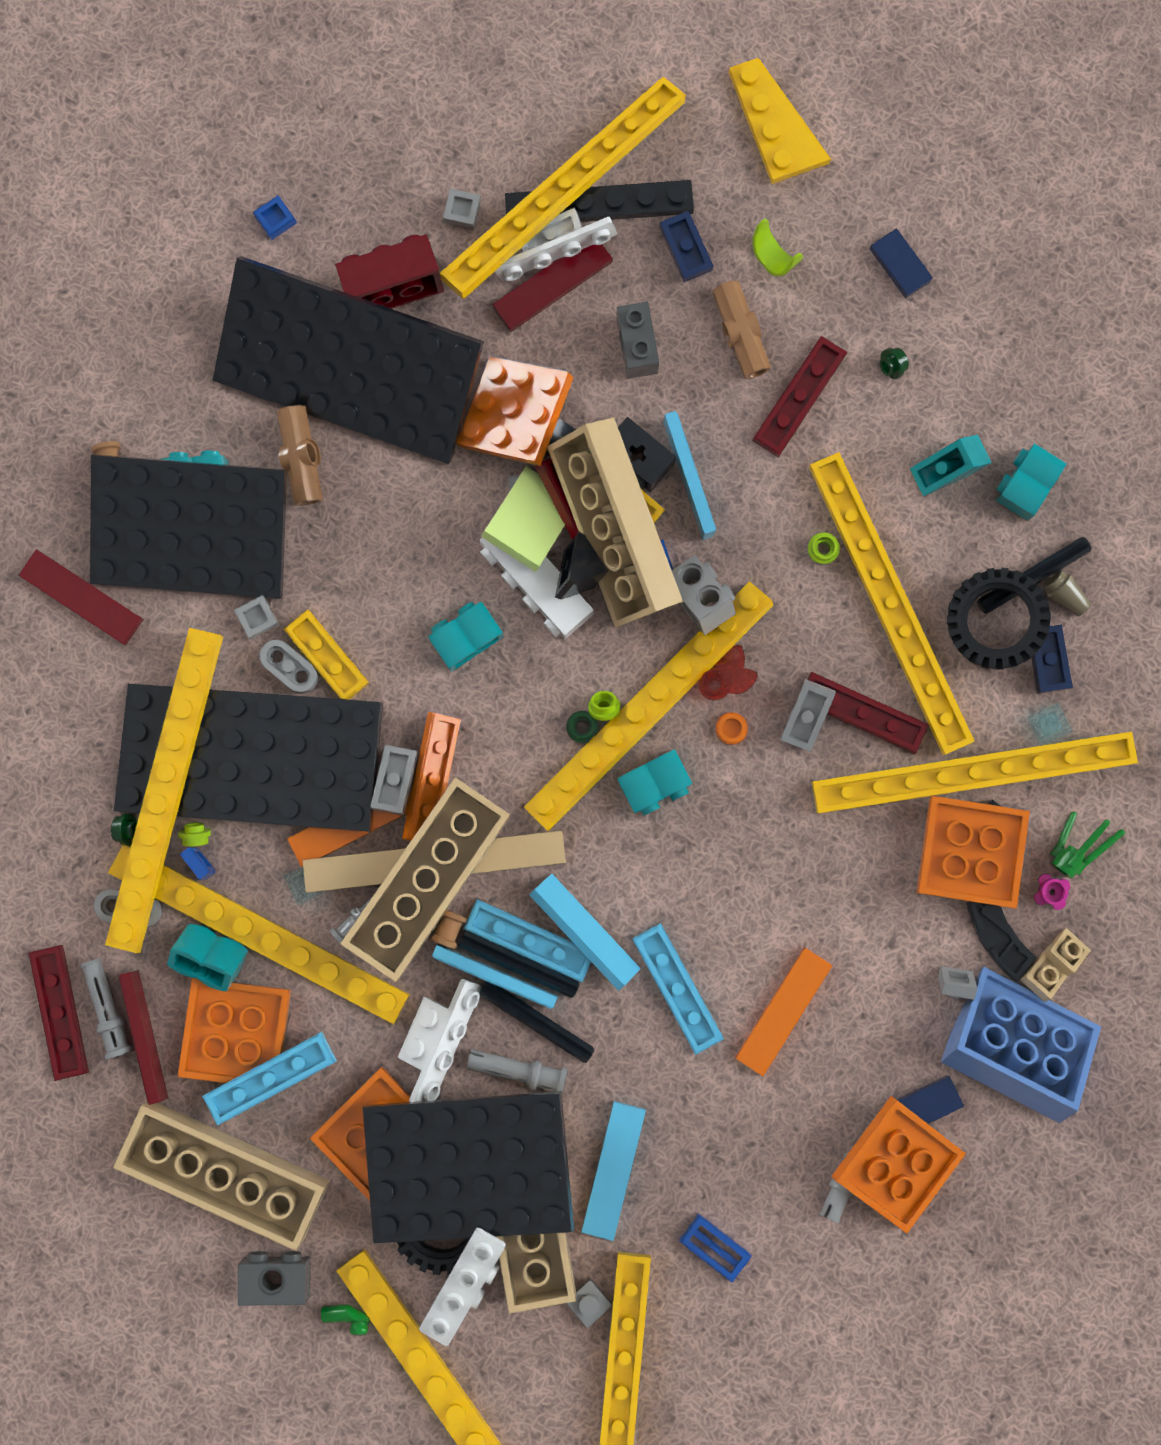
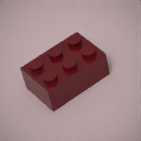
(393, 273)

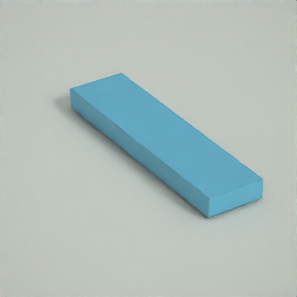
(689, 475)
(585, 932)
(527, 940)
(494, 976)
(678, 988)
(269, 1078)
(613, 1170)

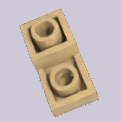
(1055, 964)

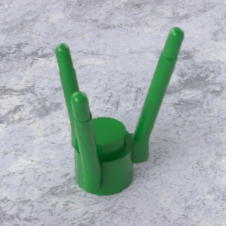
(1072, 860)

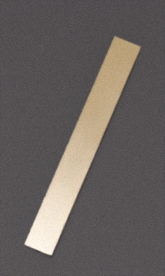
(373, 867)

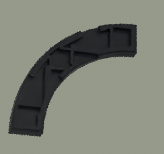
(999, 938)

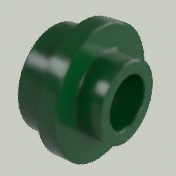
(894, 362)
(571, 727)
(123, 829)

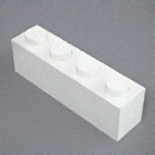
(540, 589)

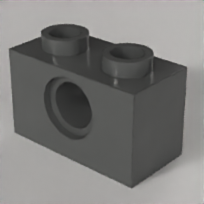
(637, 340)
(256, 1288)

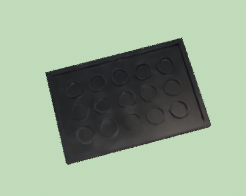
(187, 526)
(468, 1166)

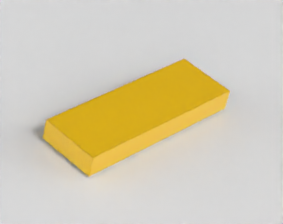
(326, 655)

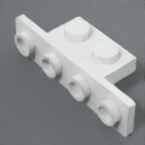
(558, 239)
(435, 1038)
(463, 1286)

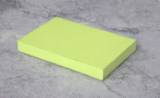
(526, 521)

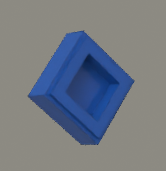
(274, 217)
(198, 863)

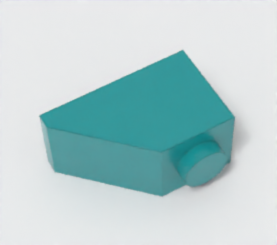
(950, 464)

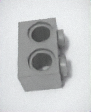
(705, 591)

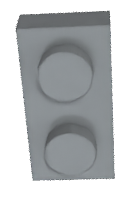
(808, 715)
(394, 780)

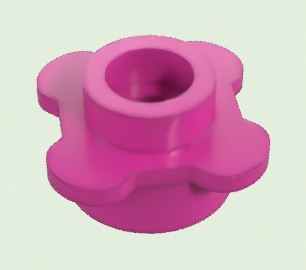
(1061, 890)

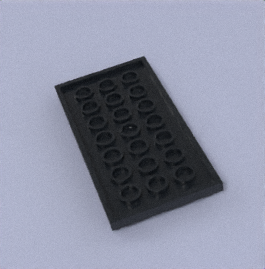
(346, 359)
(261, 758)

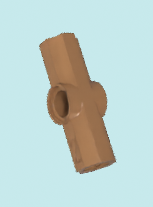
(742, 329)
(299, 455)

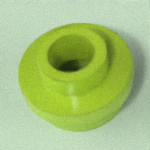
(830, 541)
(604, 706)
(194, 834)

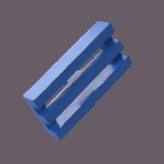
(693, 1230)

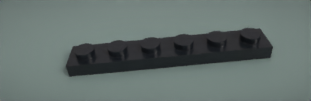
(626, 200)

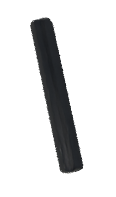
(1038, 572)
(518, 964)
(537, 1021)

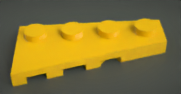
(777, 127)

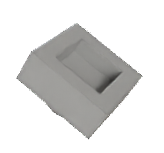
(462, 209)
(256, 617)
(957, 983)
(589, 1303)

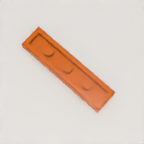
(432, 769)
(319, 842)
(783, 1011)

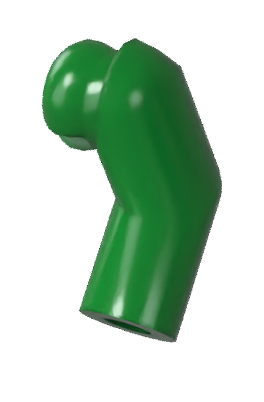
(347, 1314)

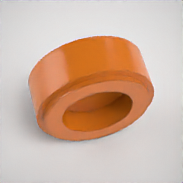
(731, 728)

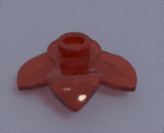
(731, 675)

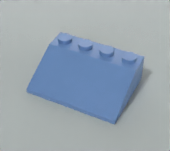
(1023, 1046)

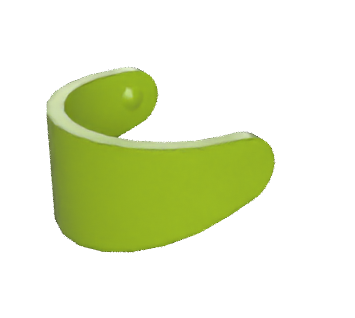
(770, 253)

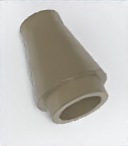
(1066, 592)

